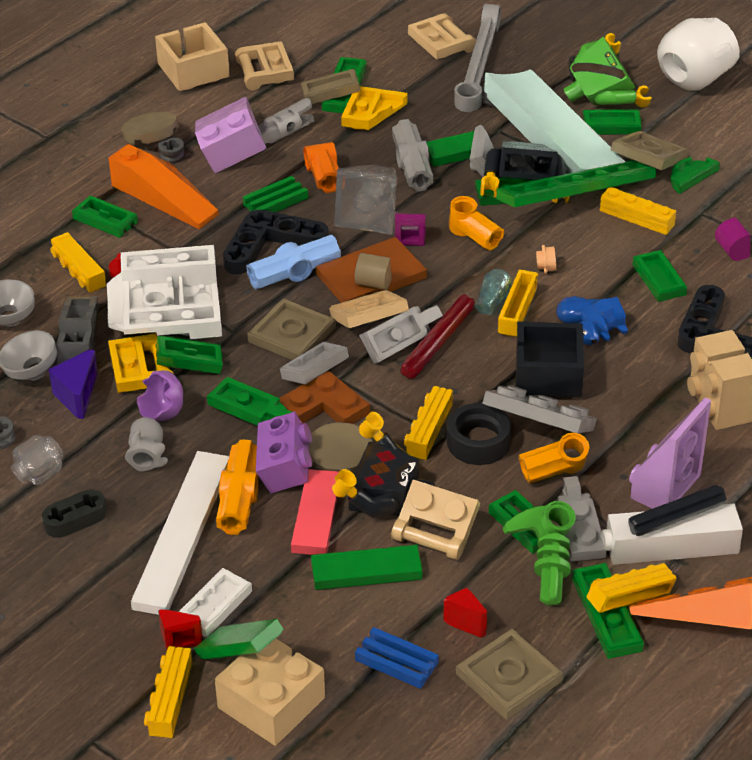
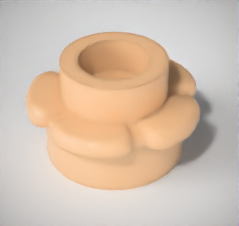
(546, 259)

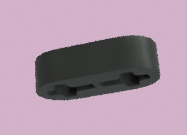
(74, 513)

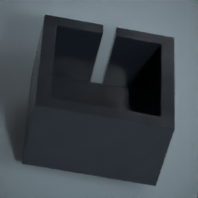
(550, 358)

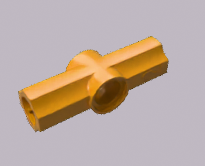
(238, 488)

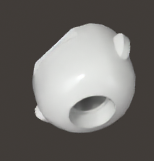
(697, 52)

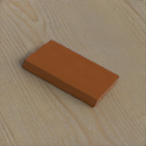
(340, 272)

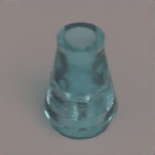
(494, 289)

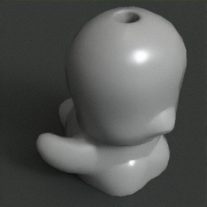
(145, 445)

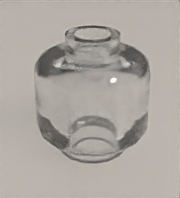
(37, 459)

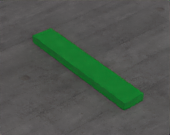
(575, 183)

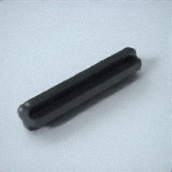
(677, 510)

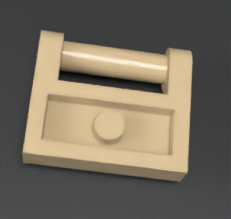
(441, 36)
(273, 62)
(439, 509)

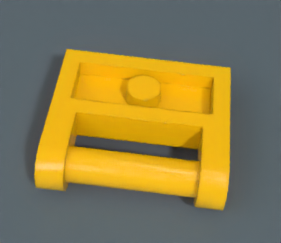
(129, 361)

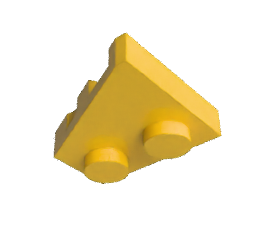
(371, 107)

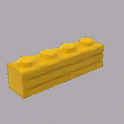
(638, 210)
(78, 262)
(517, 302)
(429, 422)
(631, 587)
(169, 692)

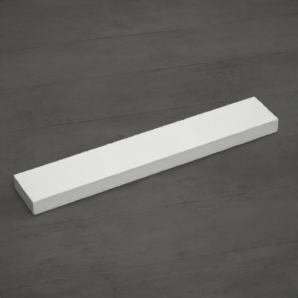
(180, 534)

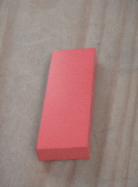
(315, 514)

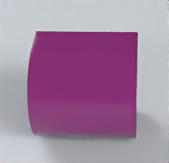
(410, 229)
(733, 239)

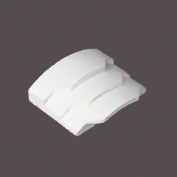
(166, 293)

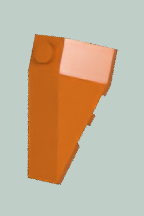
(159, 186)
(705, 605)

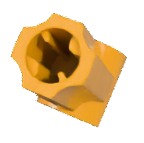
(468, 221)
(552, 460)

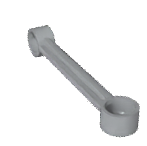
(469, 93)

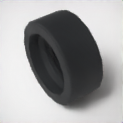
(476, 451)

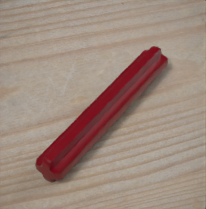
(437, 337)

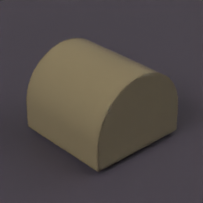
(373, 271)

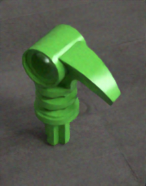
(552, 545)

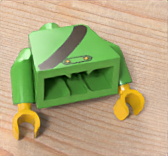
(603, 76)

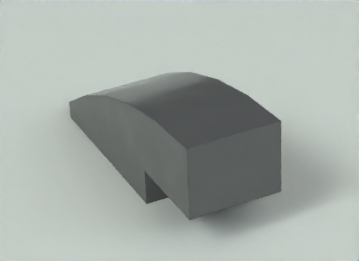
(77, 327)

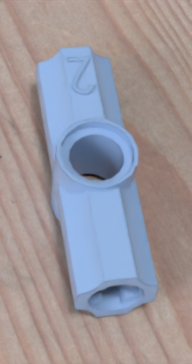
(293, 262)

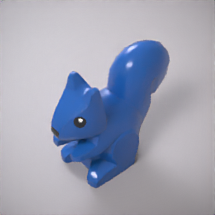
(595, 314)

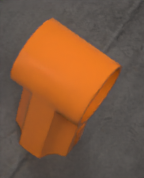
(322, 162)

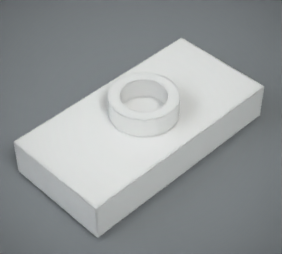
(218, 600)

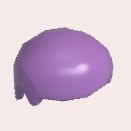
(163, 396)

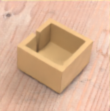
(203, 59)
(722, 378)
(270, 690)

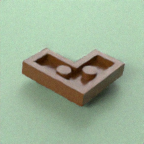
(327, 395)

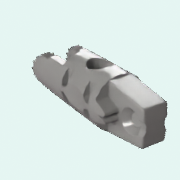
(286, 121)

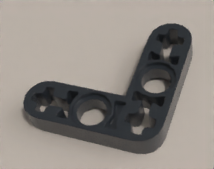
(264, 226)
(694, 328)

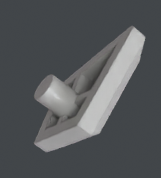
(480, 146)

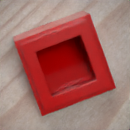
(465, 613)
(180, 629)

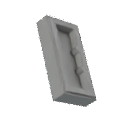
(314, 362)

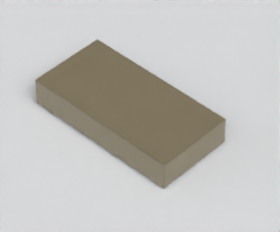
(331, 86)

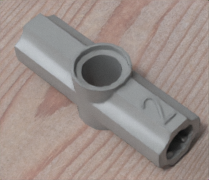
(412, 155)

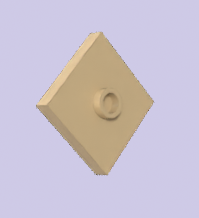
(368, 308)

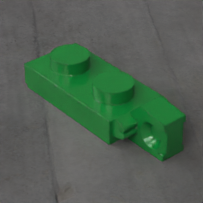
(245, 402)

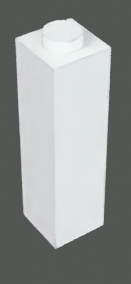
(702, 535)

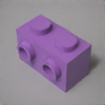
(283, 452)

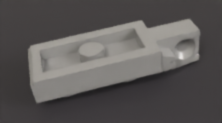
(398, 332)
(586, 531)

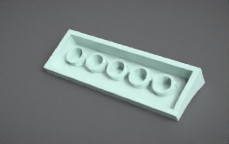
(548, 120)

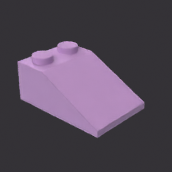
(229, 135)
(674, 462)

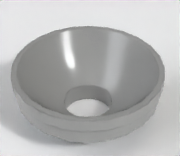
(15, 297)
(26, 350)

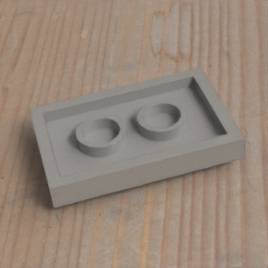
(540, 409)

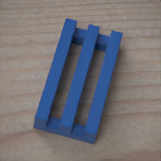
(400, 654)

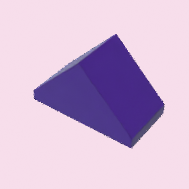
(74, 382)

